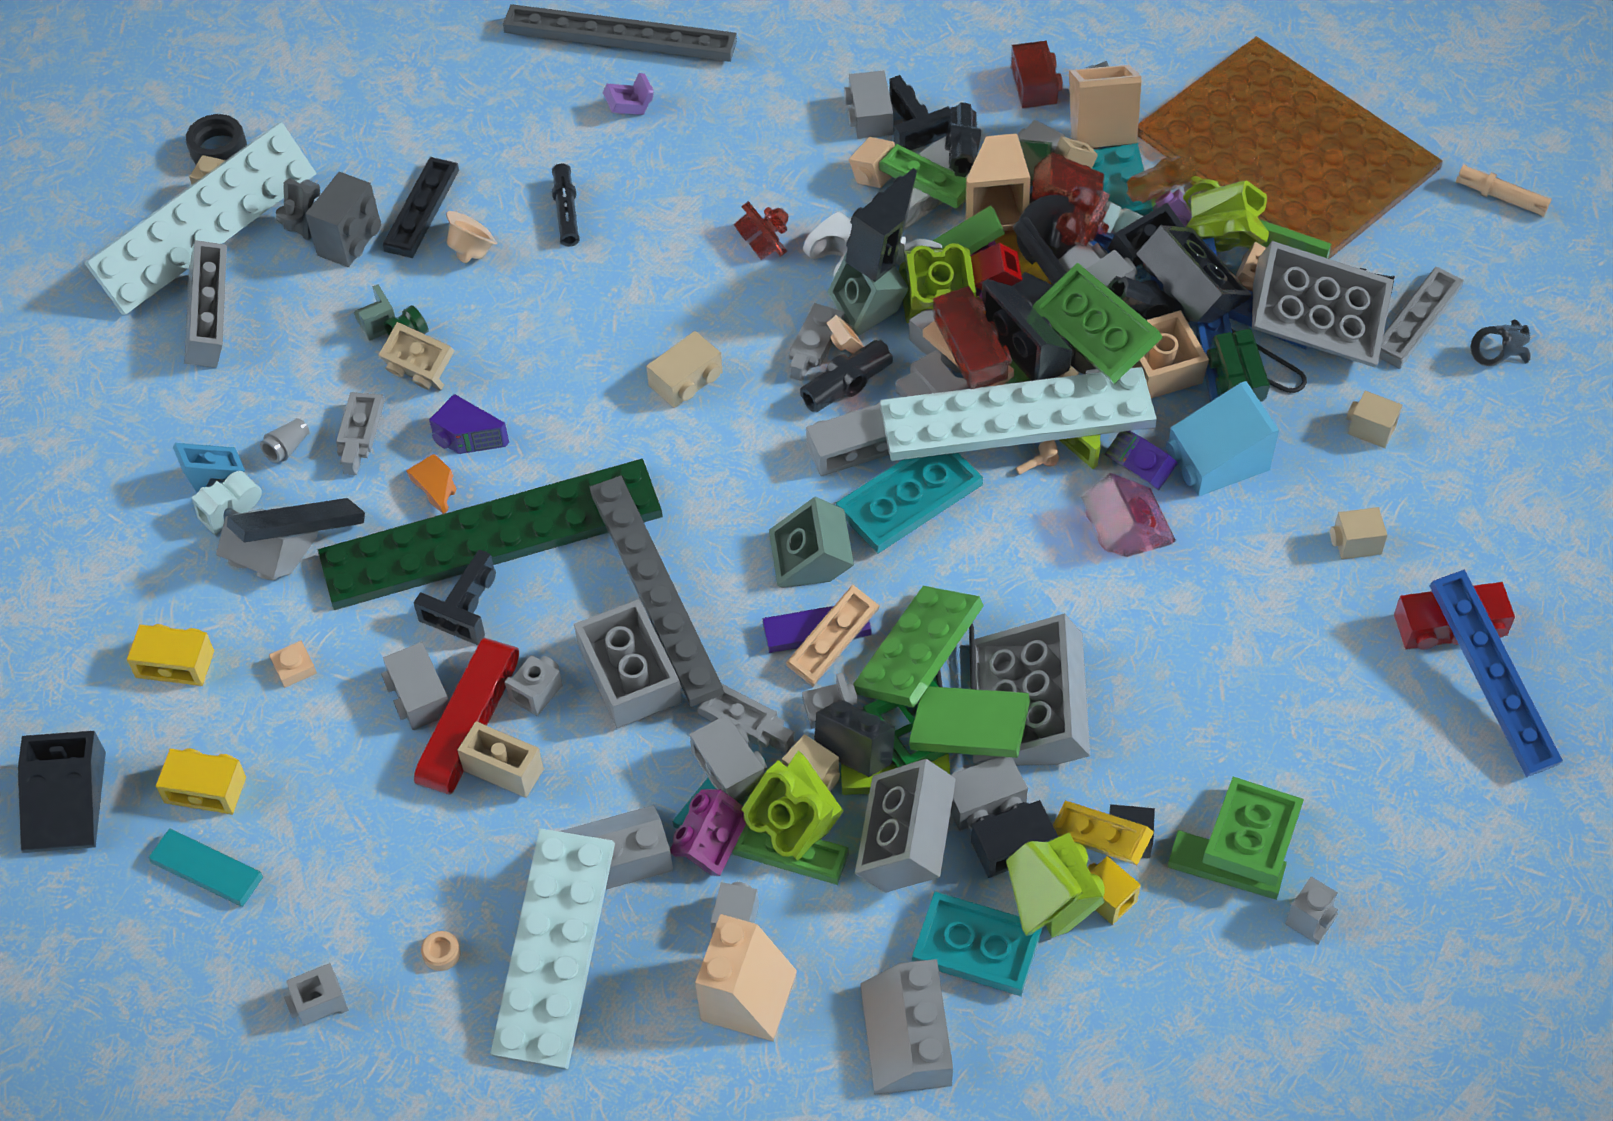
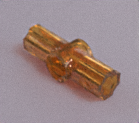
(1161, 178)

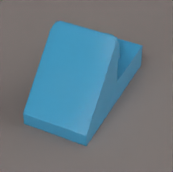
(206, 462)

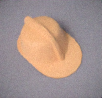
(468, 237)

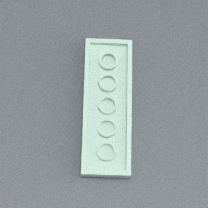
(553, 949)

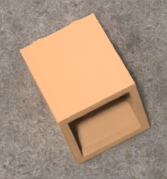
(1105, 105)
(999, 180)
(743, 980)

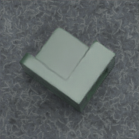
(372, 316)

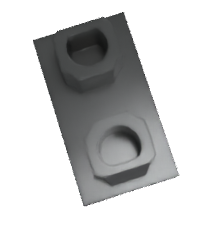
(297, 201)

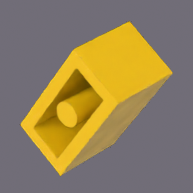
(170, 654)
(201, 780)

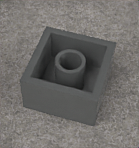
(343, 219)

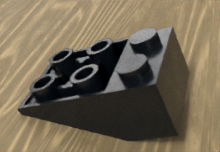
(880, 228)
(60, 790)

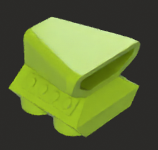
(1230, 215)
(934, 273)
(792, 807)
(1054, 885)

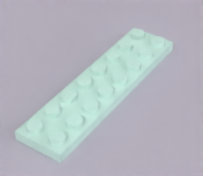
(206, 211)
(1016, 414)

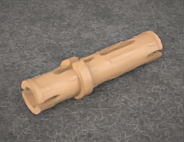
(1503, 190)

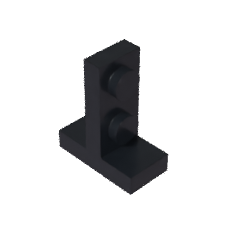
(918, 126)
(457, 612)

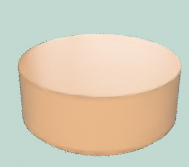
(440, 950)

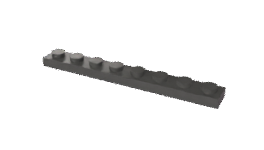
(620, 32)
(656, 591)

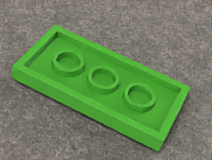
(1097, 322)
(918, 646)

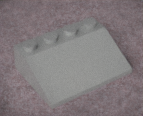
(1320, 303)
(1049, 665)

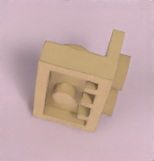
(416, 356)

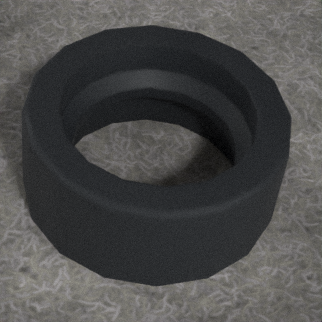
(212, 126)

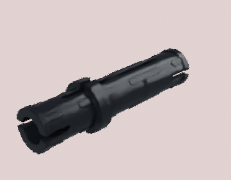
(562, 179)

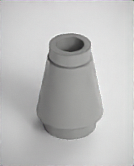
(283, 441)

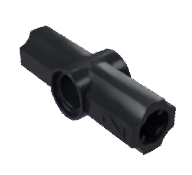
(962, 138)
(1145, 297)
(846, 375)

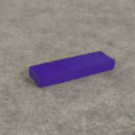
(792, 629)

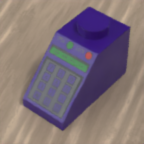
(467, 427)
(1141, 458)

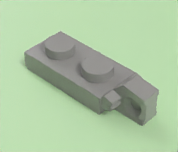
(812, 340)
(358, 429)
(757, 720)

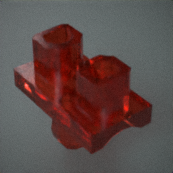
(1087, 217)
(767, 241)

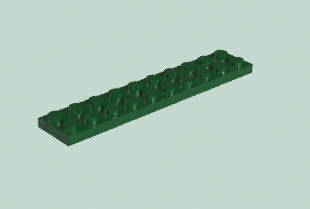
(503, 527)

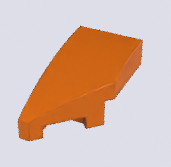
(435, 480)

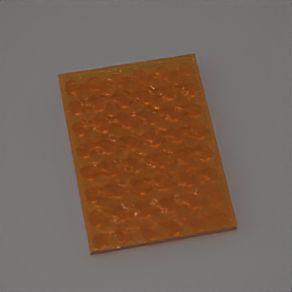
(1296, 139)

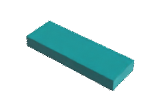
(205, 867)

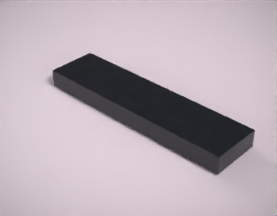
(421, 207)
(295, 520)

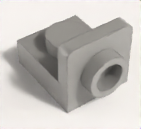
(822, 697)

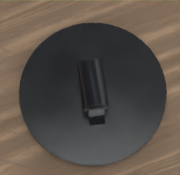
(1044, 215)

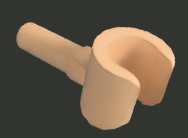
(1048, 456)

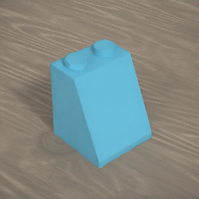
(1224, 441)

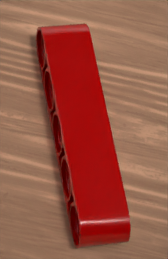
(470, 703)

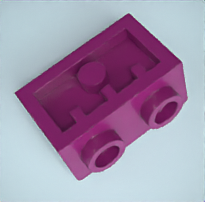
(709, 830)

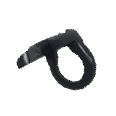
(1512, 343)

